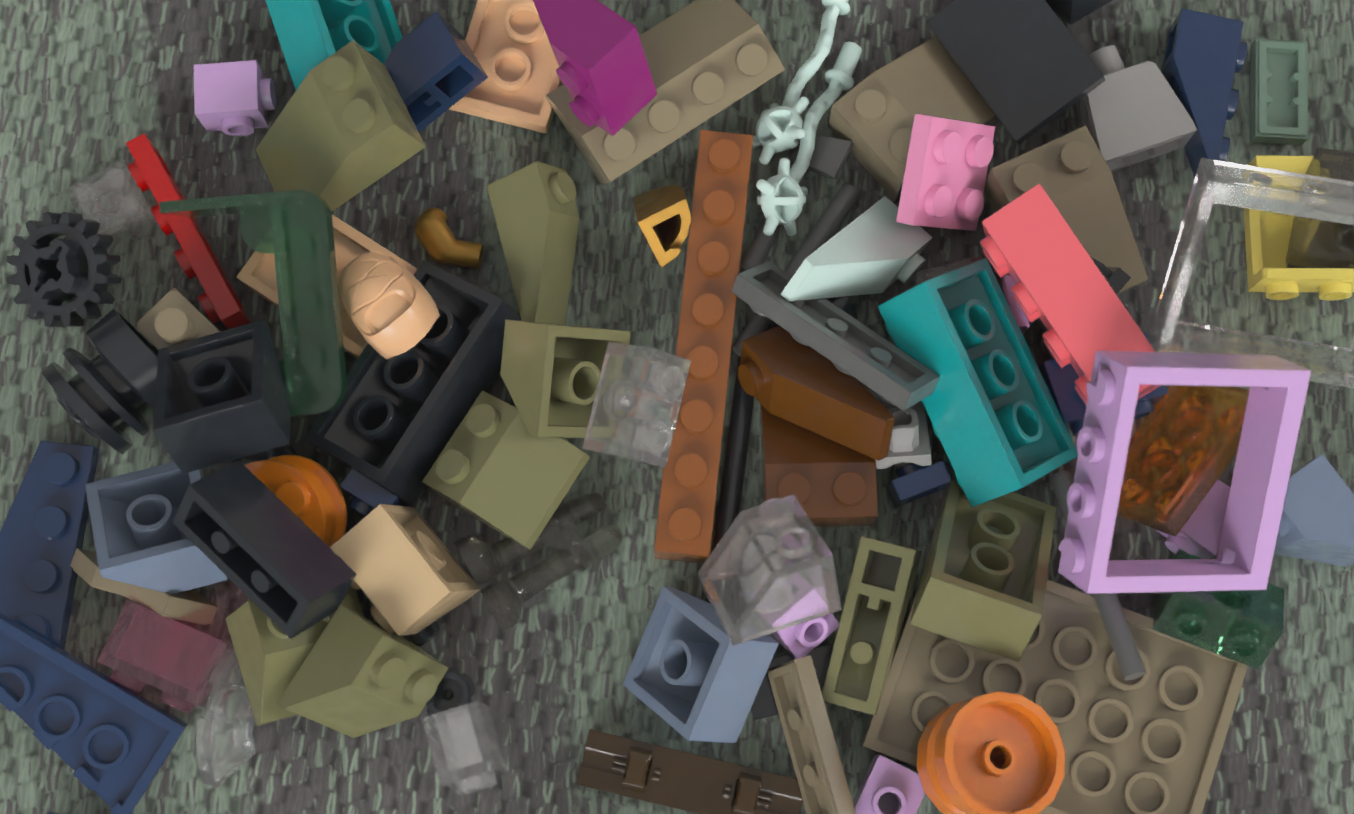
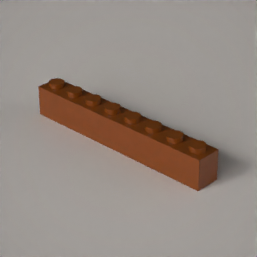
(706, 341)

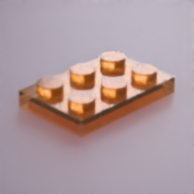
(1181, 454)

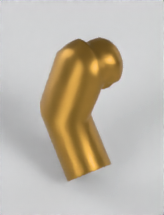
(441, 244)

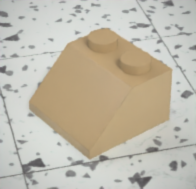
(403, 569)

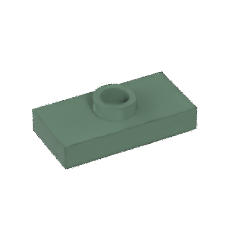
(1279, 91)

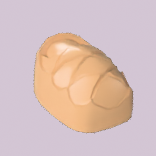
(386, 303)

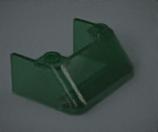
(301, 236)

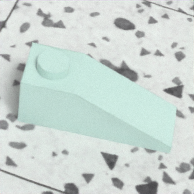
(861, 257)

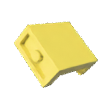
(1267, 246)

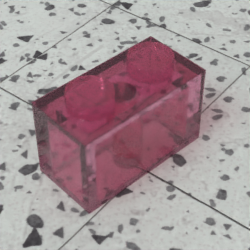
(164, 655)

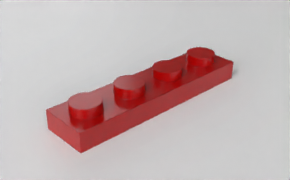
(196, 254)

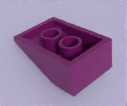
(597, 61)

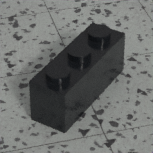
(264, 548)

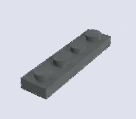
(838, 337)

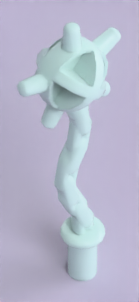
(782, 125)
(781, 195)

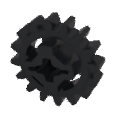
(64, 269)

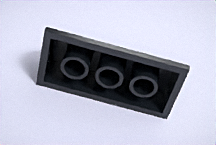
(409, 406)

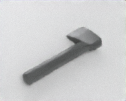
(827, 161)

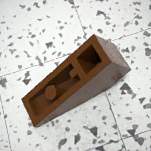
(813, 393)

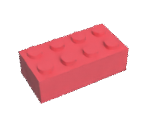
(1060, 285)

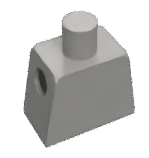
(1133, 112)

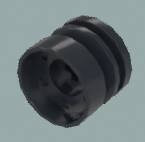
(110, 384)

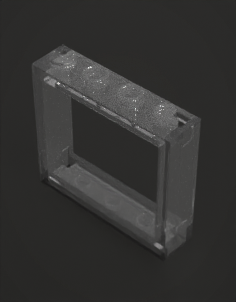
(1263, 191)

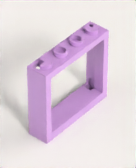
(1256, 488)

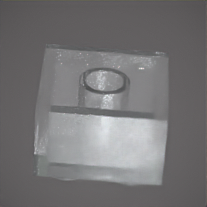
(770, 572)

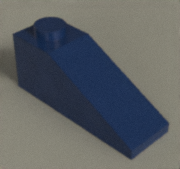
(433, 69)

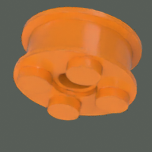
(307, 492)

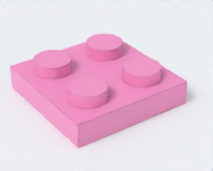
(945, 173)

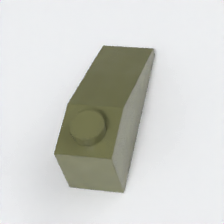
(538, 237)
(870, 624)

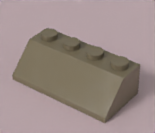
(699, 67)

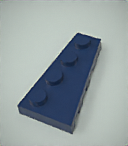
(86, 718)

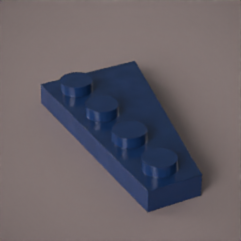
(42, 537)

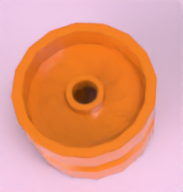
(991, 756)

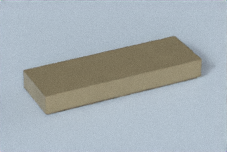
(810, 738)

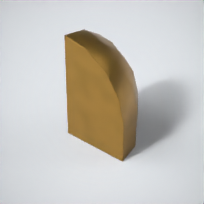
(663, 220)

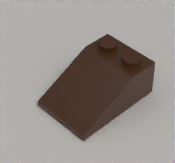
(827, 478)

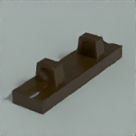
(683, 778)

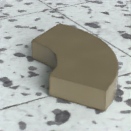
(182, 606)

